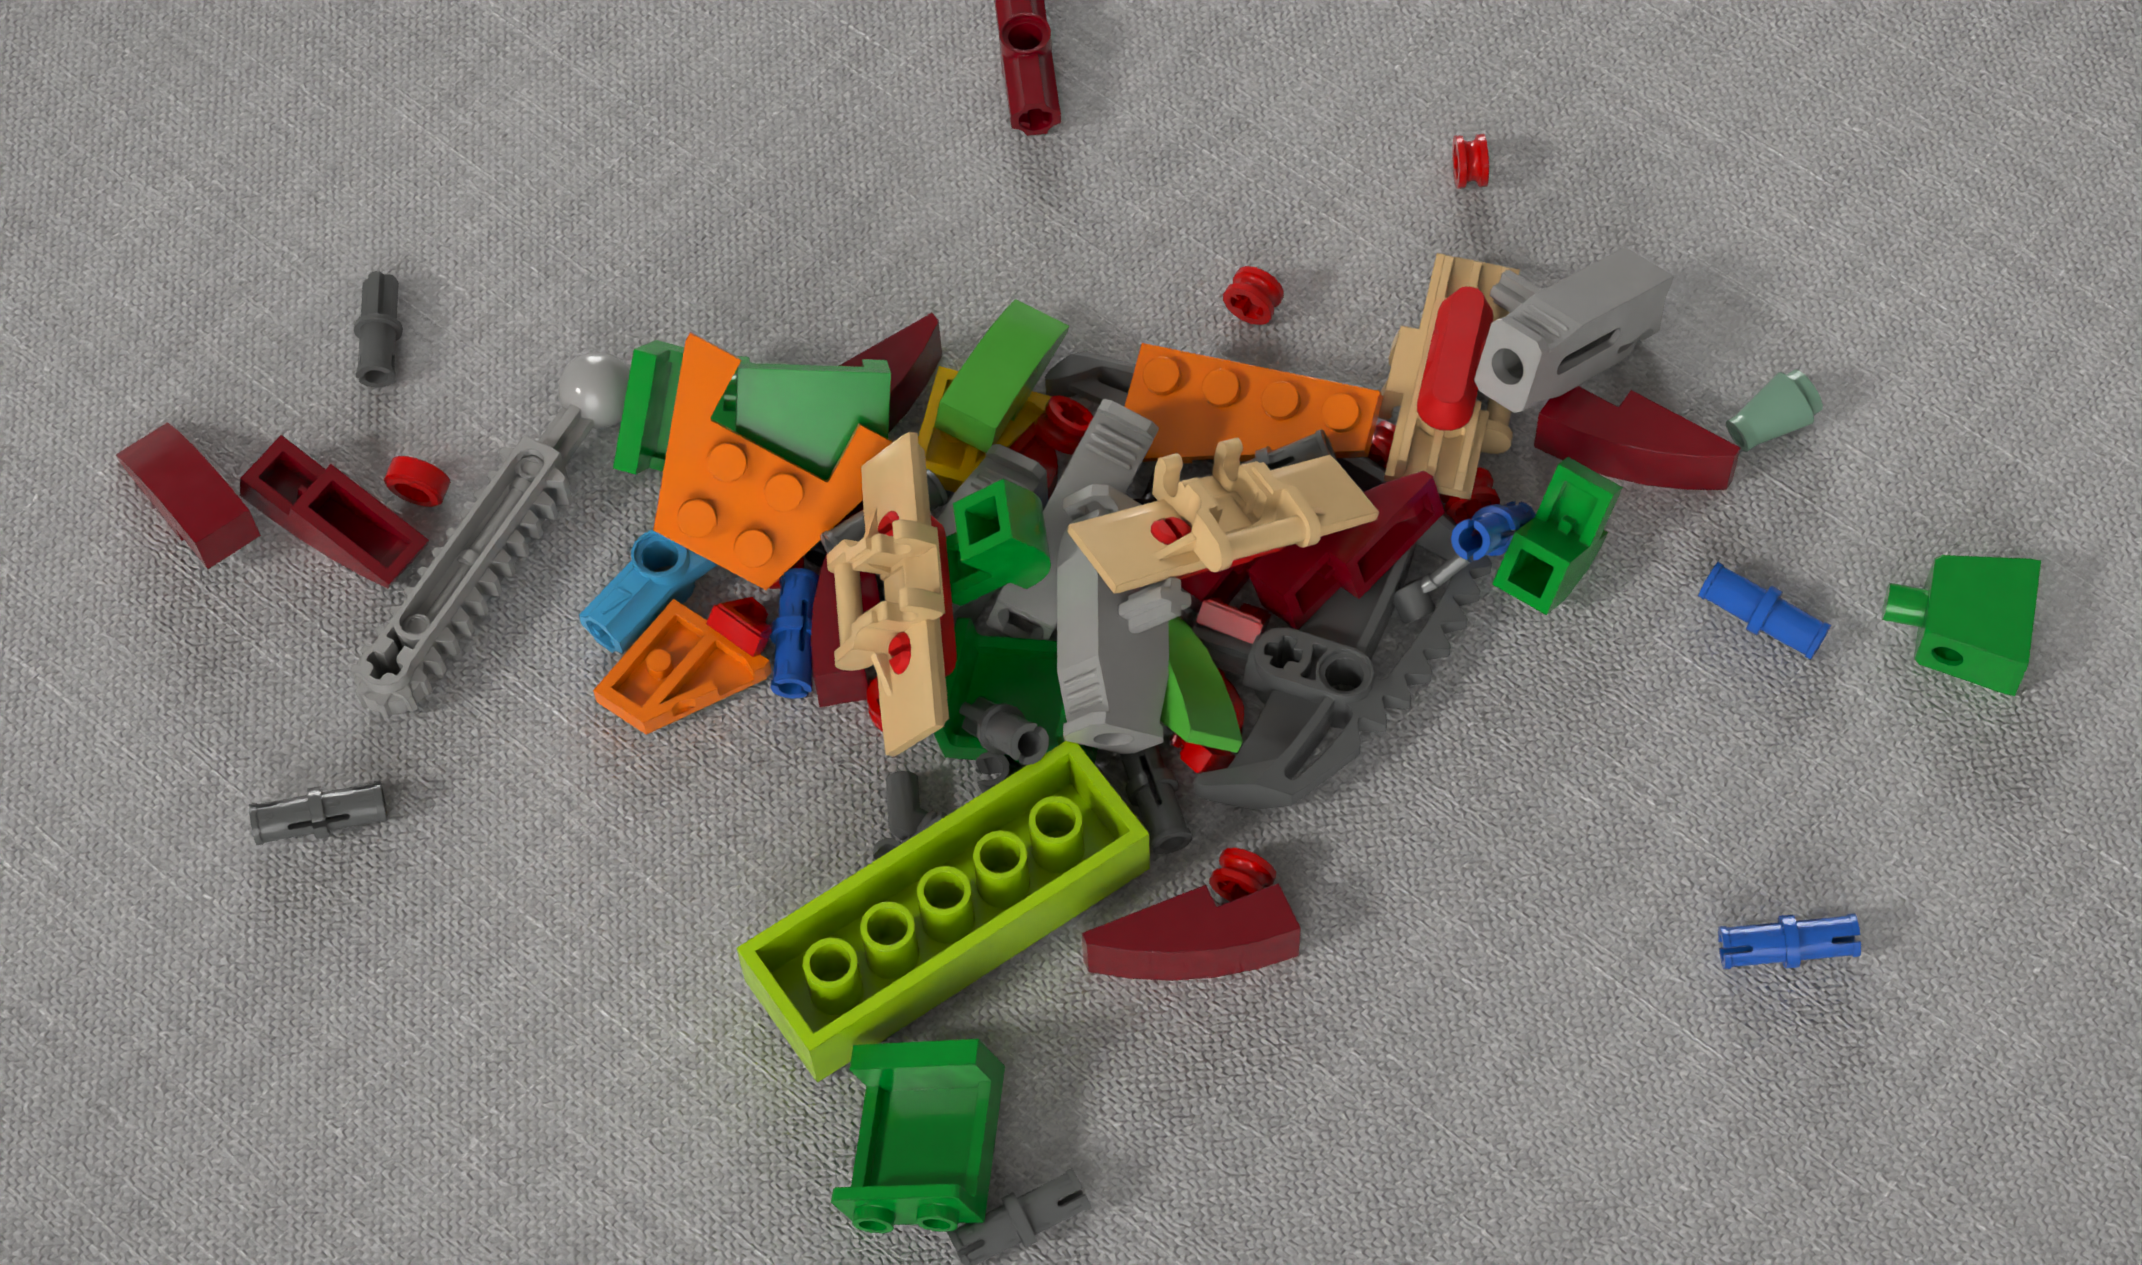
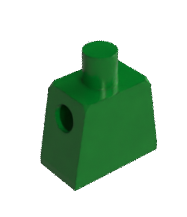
(1972, 618)

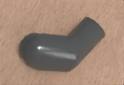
(903, 805)

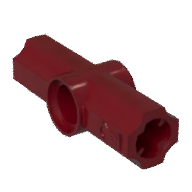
(1028, 65)

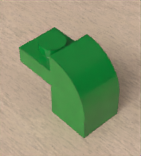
(1561, 540)
(997, 541)

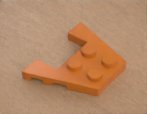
(738, 497)

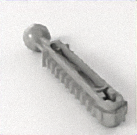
(487, 542)

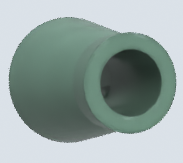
(1777, 409)

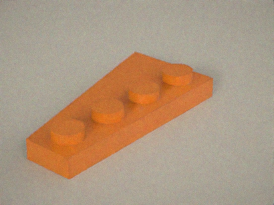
(1215, 399)

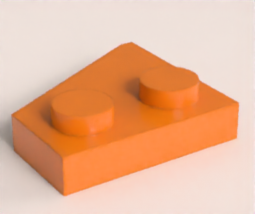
(676, 671)

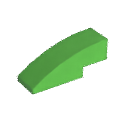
(999, 375)
(1195, 694)

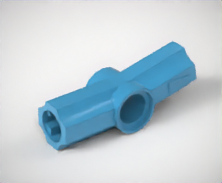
(640, 594)

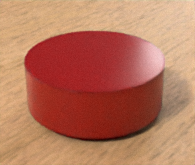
(416, 481)

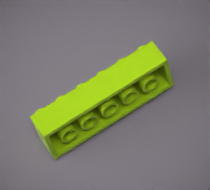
(944, 908)

